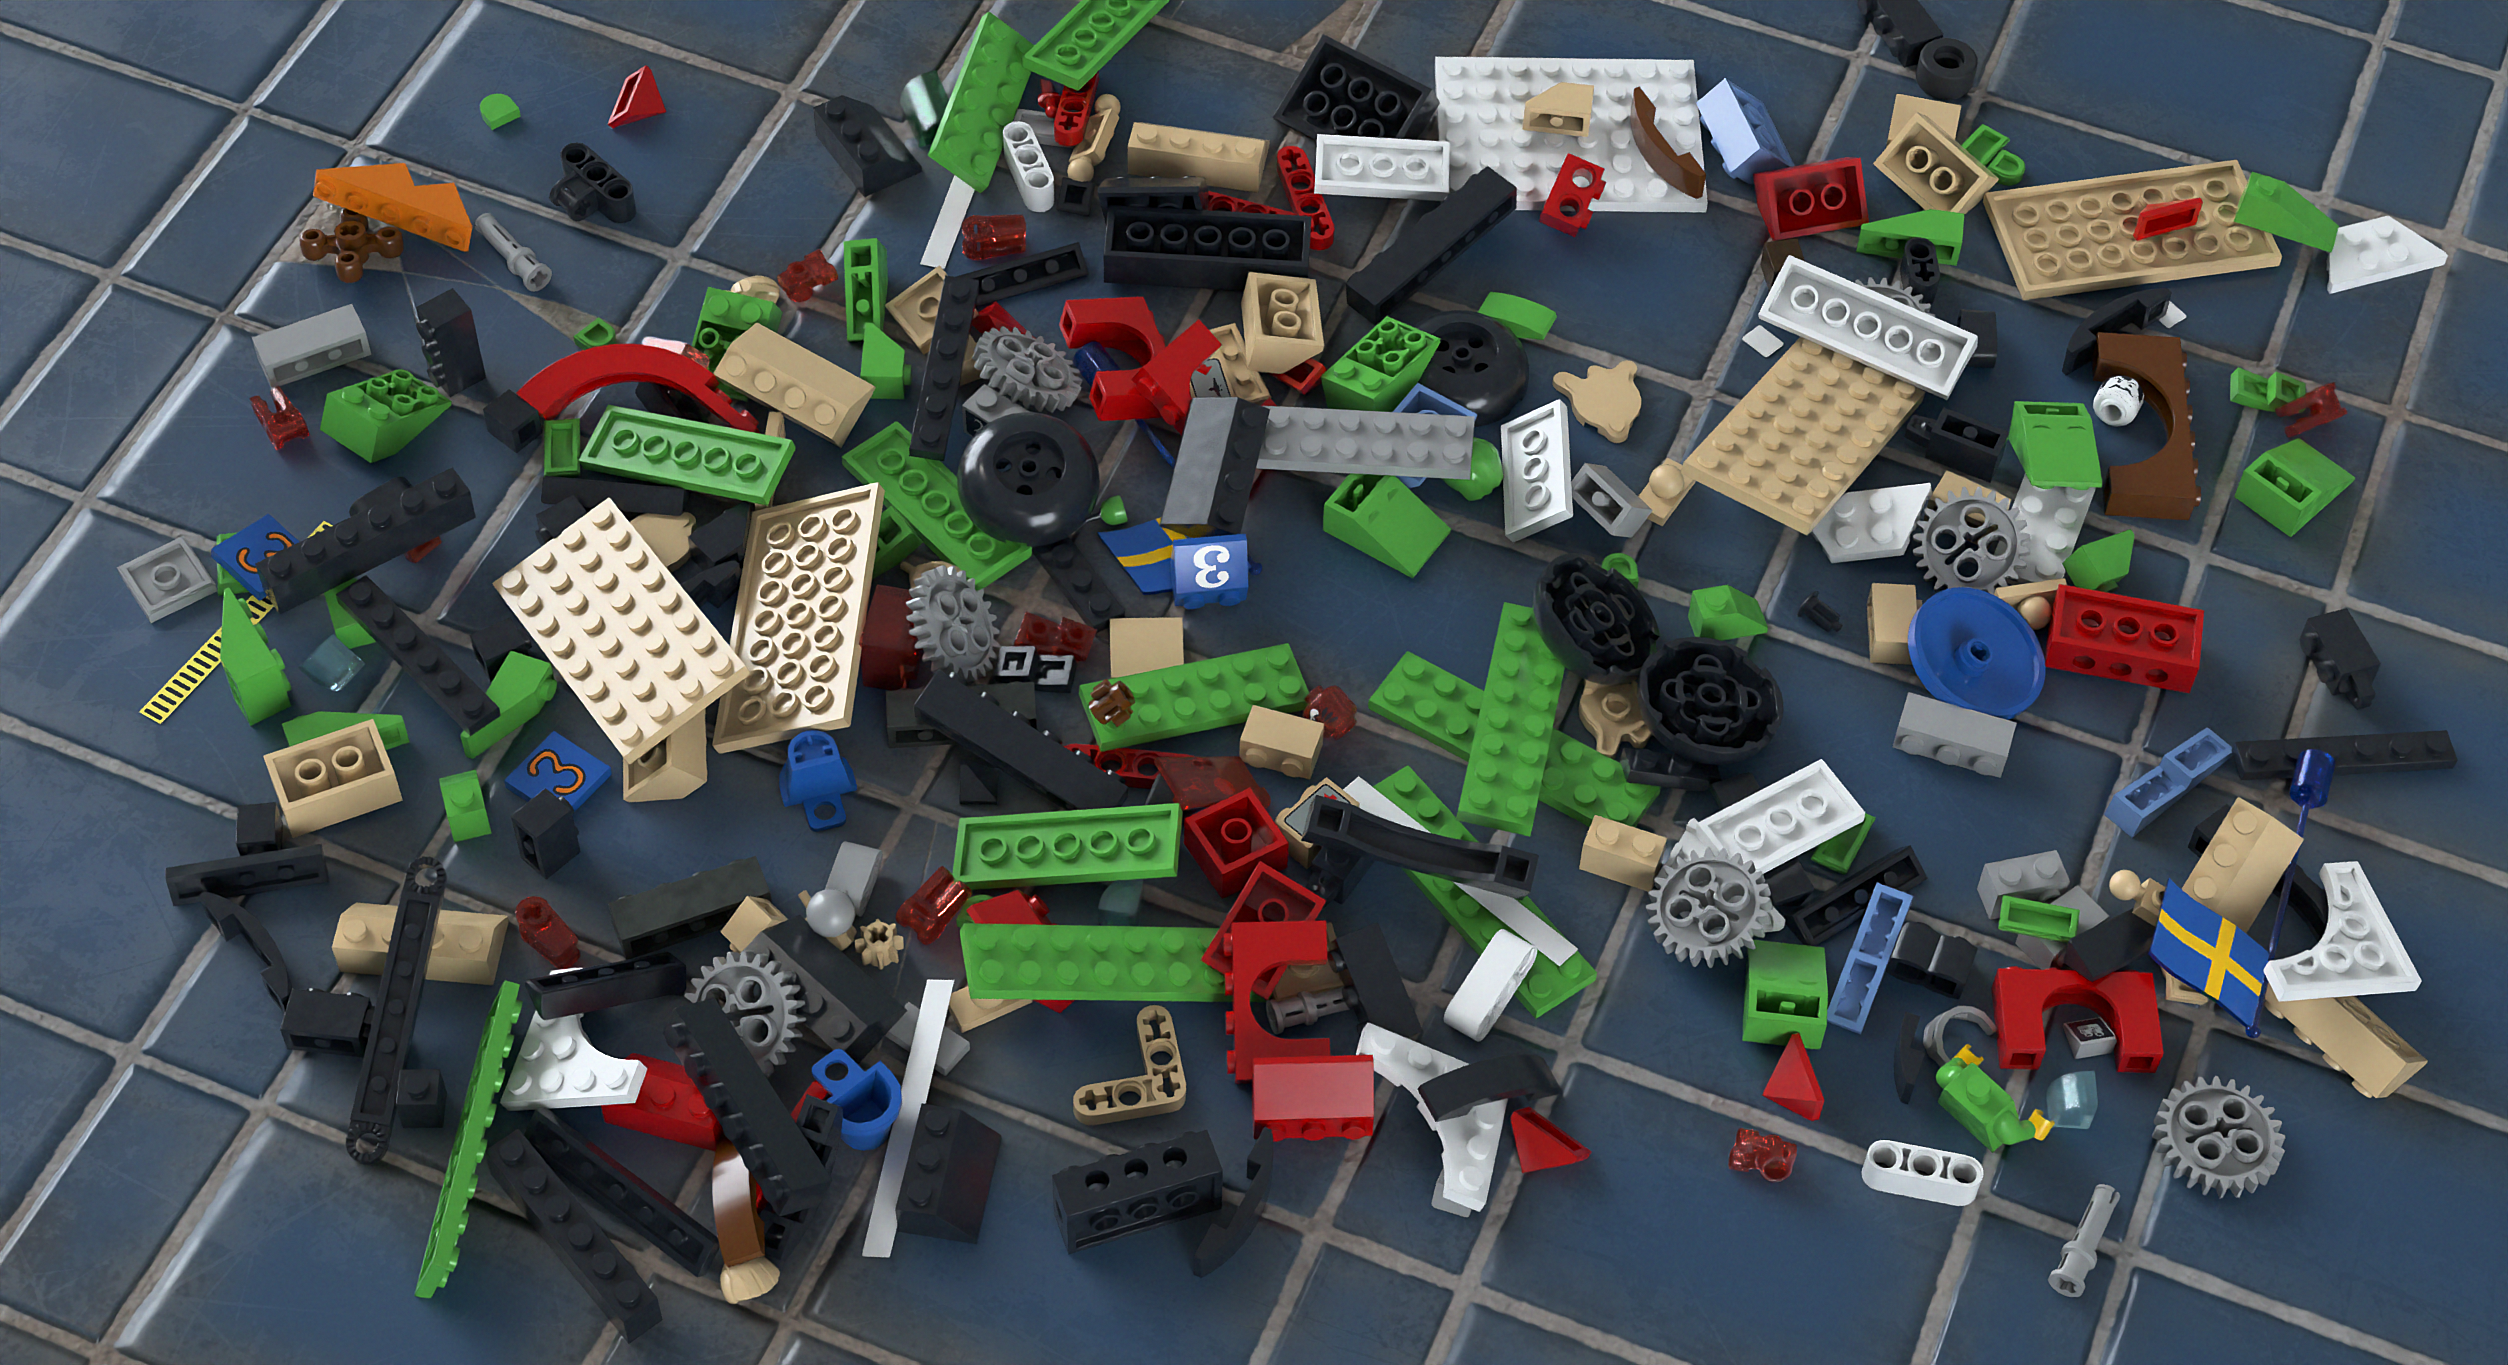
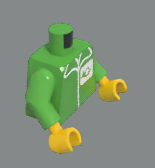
(1984, 1105)

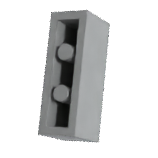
(311, 346)
(1954, 735)

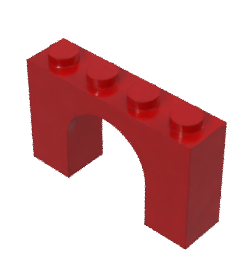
(1120, 325)
(1168, 374)
(1255, 950)
(2121, 999)

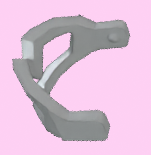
(1935, 1046)

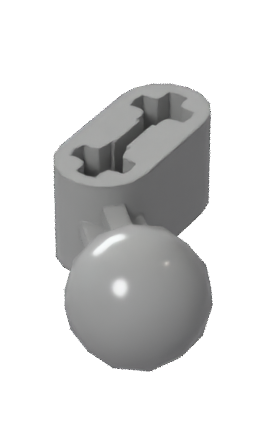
(846, 891)

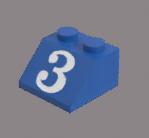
(1209, 570)

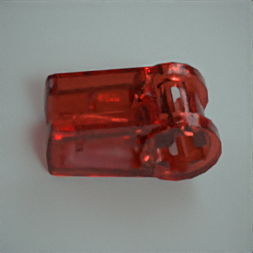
(996, 234)
(2323, 408)
(282, 425)
(934, 915)
(547, 932)

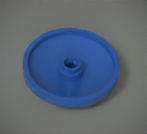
(1976, 652)

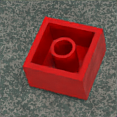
(1233, 839)

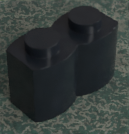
(1932, 959)

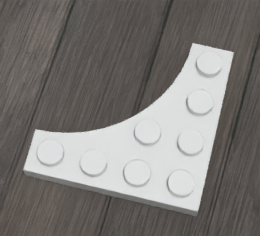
(2356, 952)
(565, 1070)
(1468, 1140)

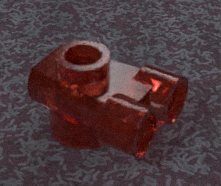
(804, 275)
(1765, 1153)

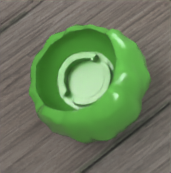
(1485, 472)

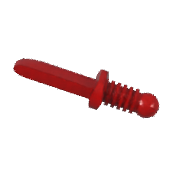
(1048, 98)

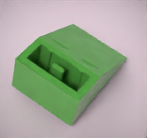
(726, 318)
(1379, 368)
(381, 413)
(2055, 444)
(2291, 485)
(1384, 521)
(249, 665)
(1785, 994)

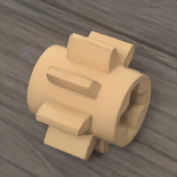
(879, 944)

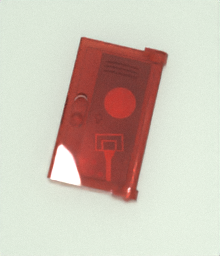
(1208, 780)

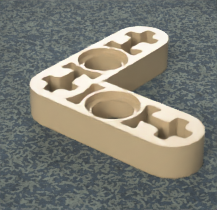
(1149, 1086)

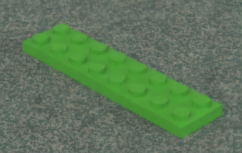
(1447, 713)
(1512, 728)
(1091, 963)
(1545, 982)
(469, 1142)

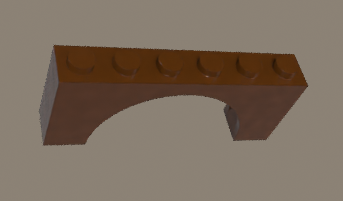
(2165, 482)

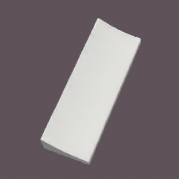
(1868, 327)

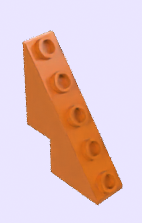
(391, 197)

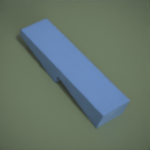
(2167, 783)
(1868, 958)

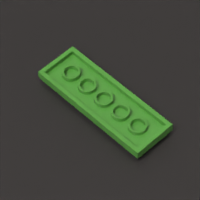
(1088, 39)
(982, 103)
(687, 454)
(930, 503)
(1202, 696)
(1068, 846)

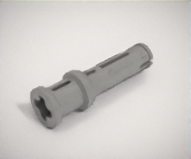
(519, 259)
(1304, 1008)
(2080, 1254)

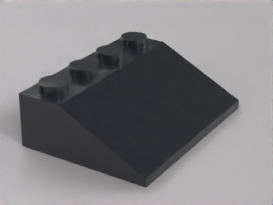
(1354, 96)

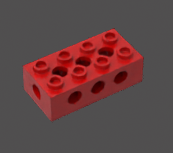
(2124, 638)

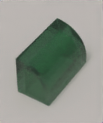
(924, 106)

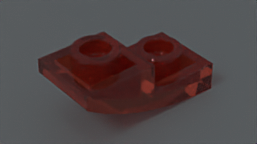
(1055, 638)

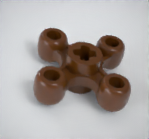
(351, 245)

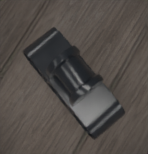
(592, 187)

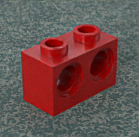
(1567, 193)

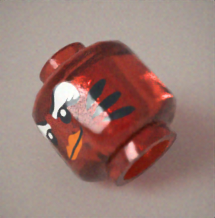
(1331, 708)

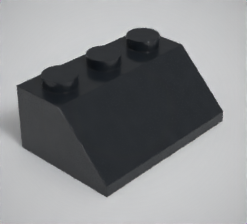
(863, 144)
(1156, 191)
(947, 1175)

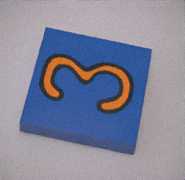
(249, 547)
(561, 769)

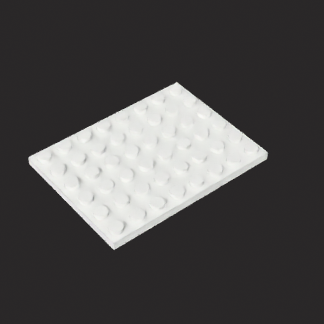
(1484, 118)

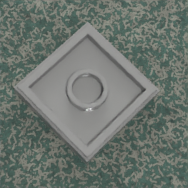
(167, 579)

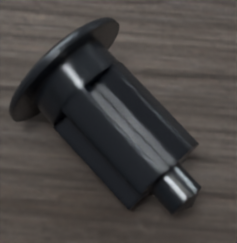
(1820, 613)

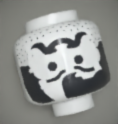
(2118, 400)

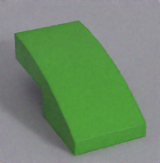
(1523, 316)
(2264, 393)

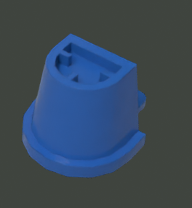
(816, 777)
(868, 1100)

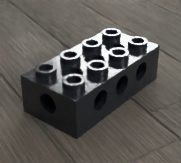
(1142, 1202)

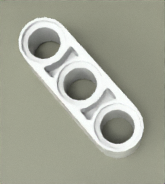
(1028, 166)
(1490, 985)
(1938, 1164)

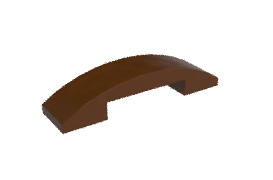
(1679, 171)
(735, 1207)

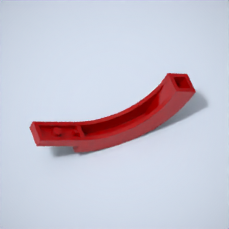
(620, 363)

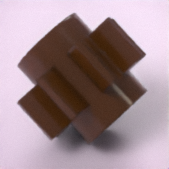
(1111, 702)

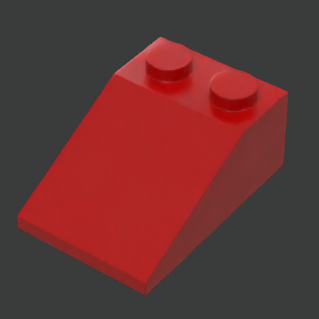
(1264, 898)

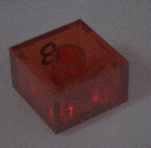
(887, 646)

